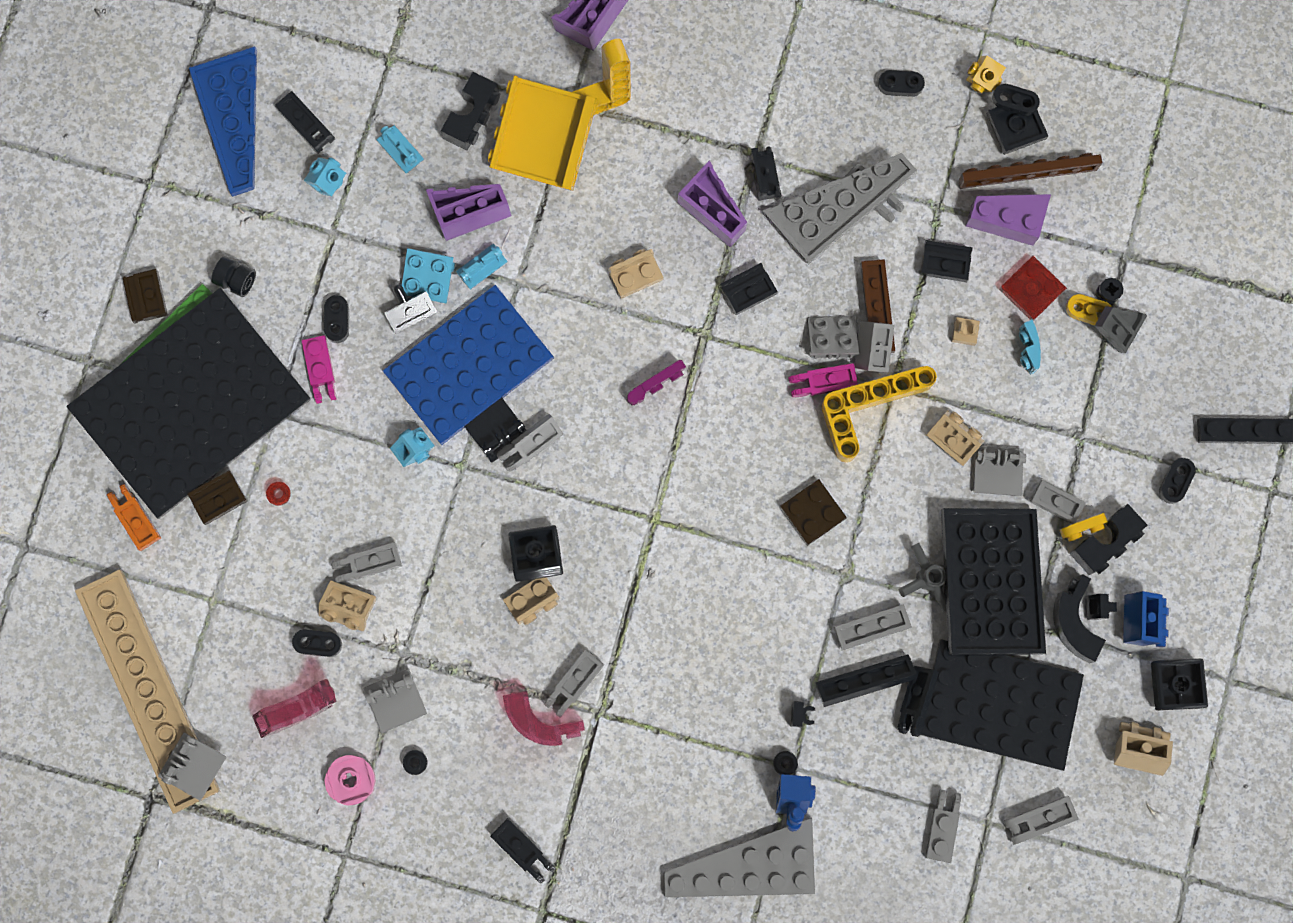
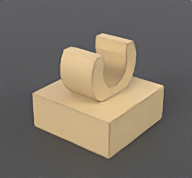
(965, 331)

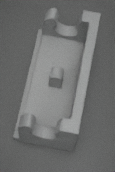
(874, 346)

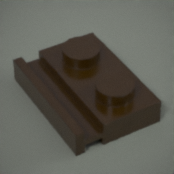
(145, 296)
(217, 497)

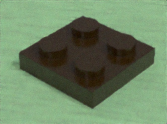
(813, 512)

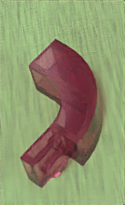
(295, 709)
(523, 719)

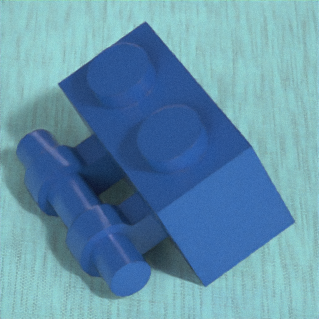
(1145, 619)
(794, 798)

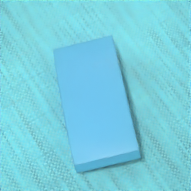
(1031, 355)

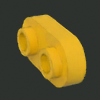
(1089, 308)
(1075, 530)

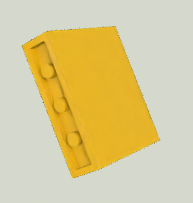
(542, 133)

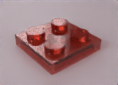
(1032, 288)

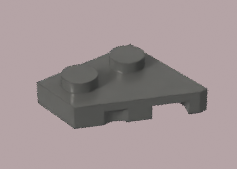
(1120, 326)

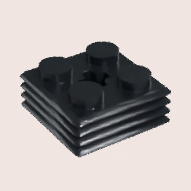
(522, 549)
(1189, 672)

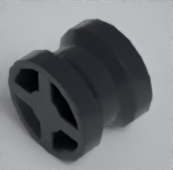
(1105, 294)

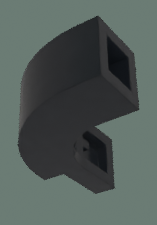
(1068, 623)

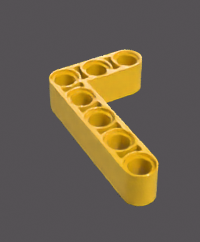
(616, 82)
(869, 399)

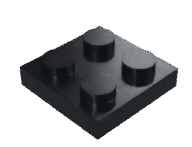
(1016, 130)

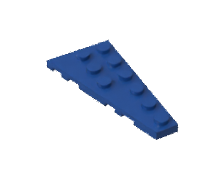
(229, 106)

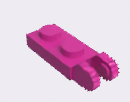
(319, 366)
(825, 380)

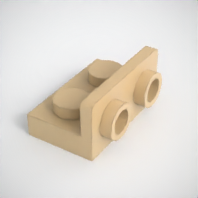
(635, 273)
(956, 437)
(531, 600)
(346, 606)

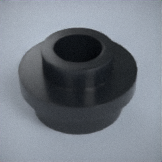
(785, 755)
(422, 762)

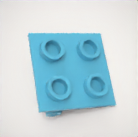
(428, 273)

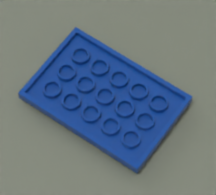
(468, 364)

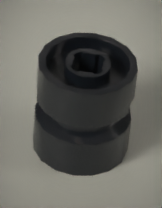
(229, 274)

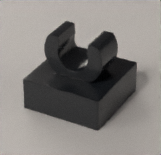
(1099, 606)
(798, 714)

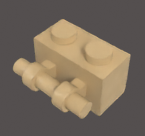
(1143, 748)

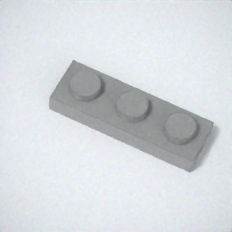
(872, 627)

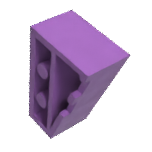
(587, 20)
(712, 205)
(468, 209)
(1010, 216)

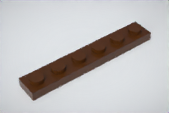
(1038, 169)

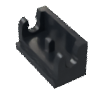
(765, 174)

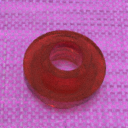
(271, 490)

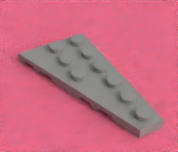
(830, 211)
(762, 866)

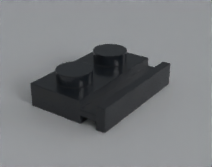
(946, 261)
(748, 289)

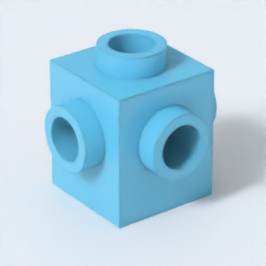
(325, 176)
(412, 447)

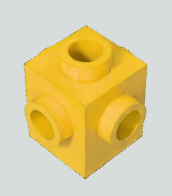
(985, 74)

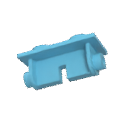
(399, 148)
(482, 266)

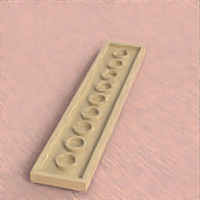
(139, 676)

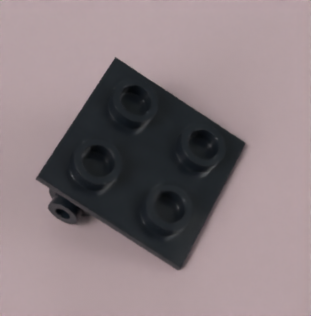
(495, 428)

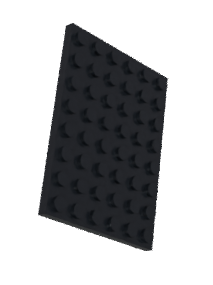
(188, 403)

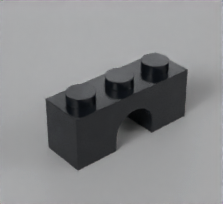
(463, 129)
(1125, 527)

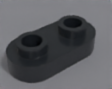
(901, 83)
(1015, 99)
(336, 318)
(1177, 482)
(317, 644)

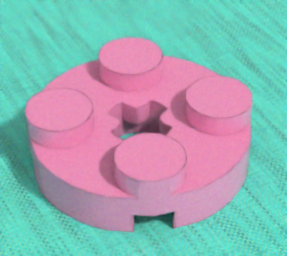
(338, 773)

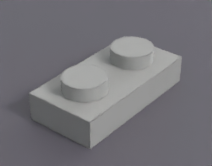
(1057, 502)

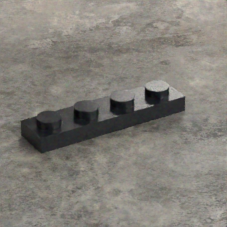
(1245, 430)
(866, 680)

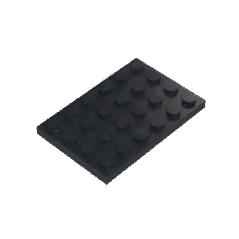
(993, 581)
(1004, 706)

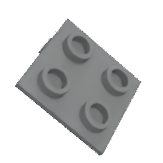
(833, 337)
(999, 470)
(395, 700)
(192, 766)

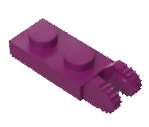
(655, 383)

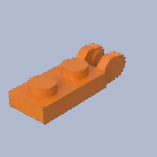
(134, 519)

